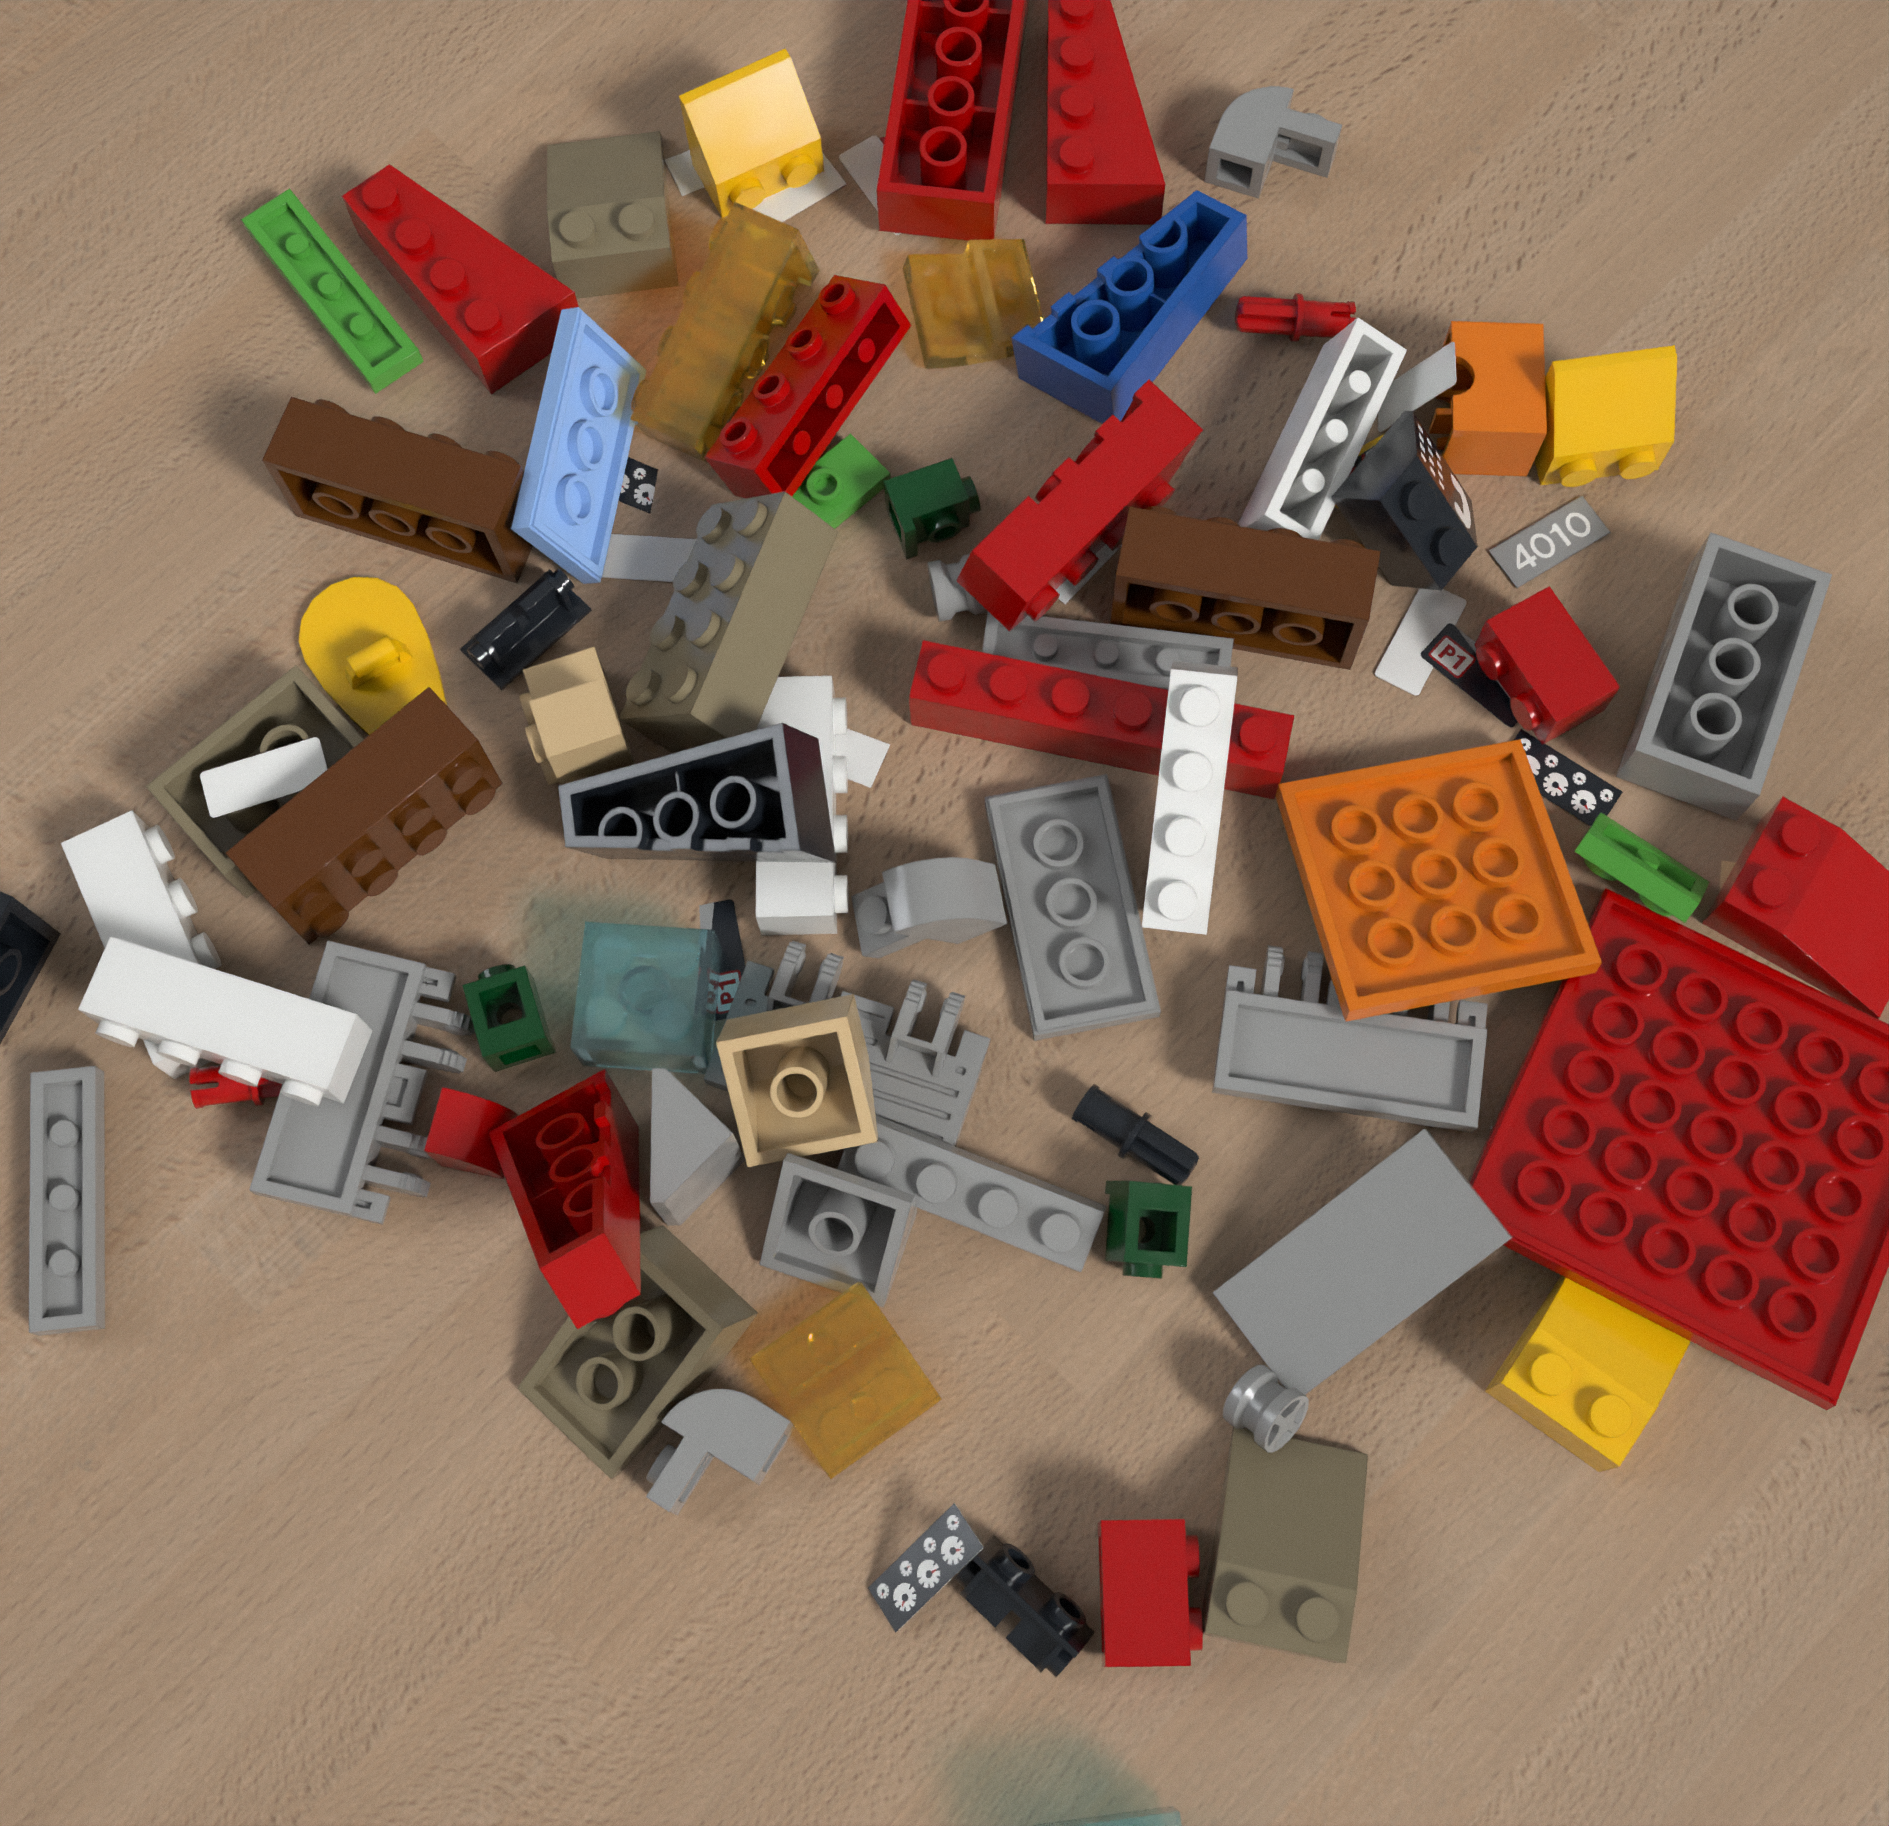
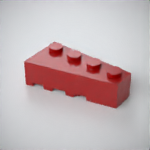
(1096, 129)
(468, 283)
(1080, 509)
(578, 1194)

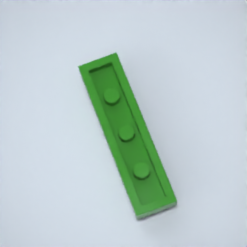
(332, 291)

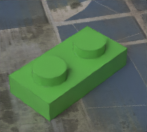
(1658, 878)

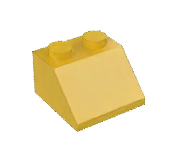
(752, 133)
(1608, 416)

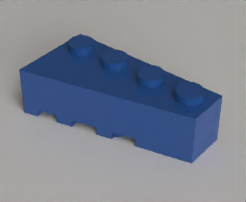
(1136, 311)

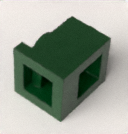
(930, 504)
(490, 998)
(1167, 1221)

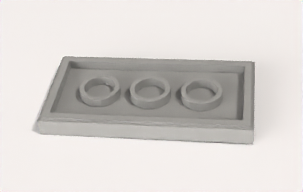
(1071, 907)
(1362, 1264)

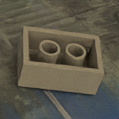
(277, 717)

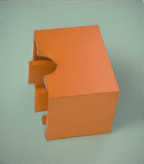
(1496, 400)

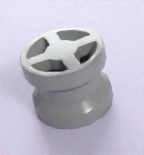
(948, 593)
(1265, 1408)

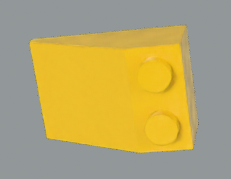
(1588, 1373)

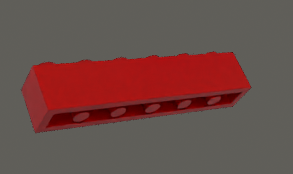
(1079, 715)

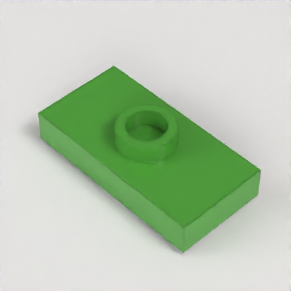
(842, 482)

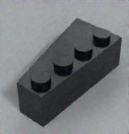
(715, 802)

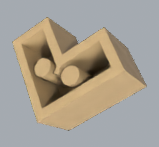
(573, 719)

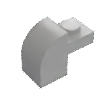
(1265, 130)
(928, 900)
(719, 1426)

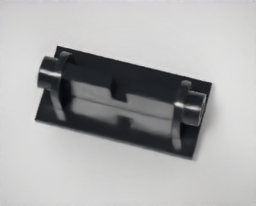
(526, 628)
(1051, 1623)

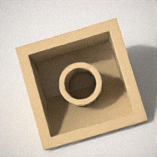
(799, 1080)

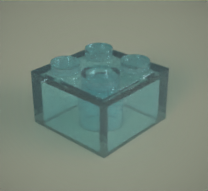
(646, 997)

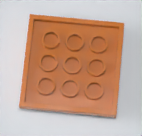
(1435, 880)

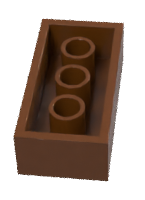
(399, 487)
(1245, 584)
(368, 817)

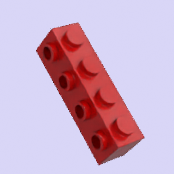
(809, 389)

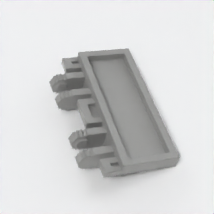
(1360, 1067)
(910, 1078)
(331, 1150)

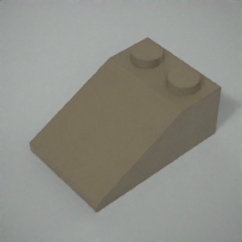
(610, 215)
(628, 1370)
(1287, 1548)

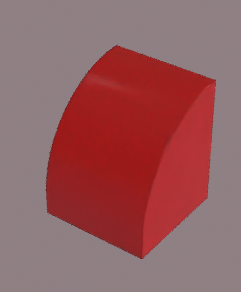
(461, 1134)

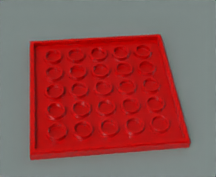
(1703, 1150)

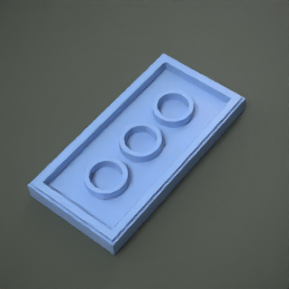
(579, 448)

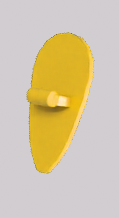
(368, 649)

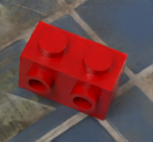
(1544, 666)
(1146, 1593)

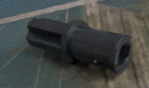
(1135, 1136)

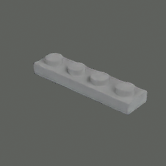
(1105, 649)
(979, 1193)
(67, 1201)

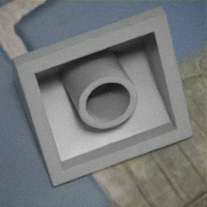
(688, 1150)
(837, 1228)

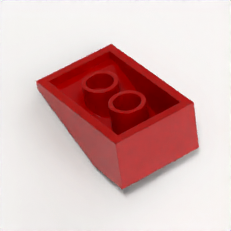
(1811, 906)

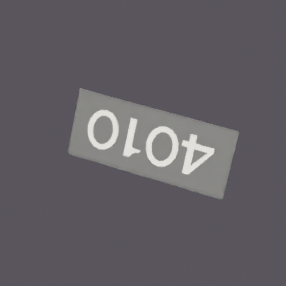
(1549, 541)

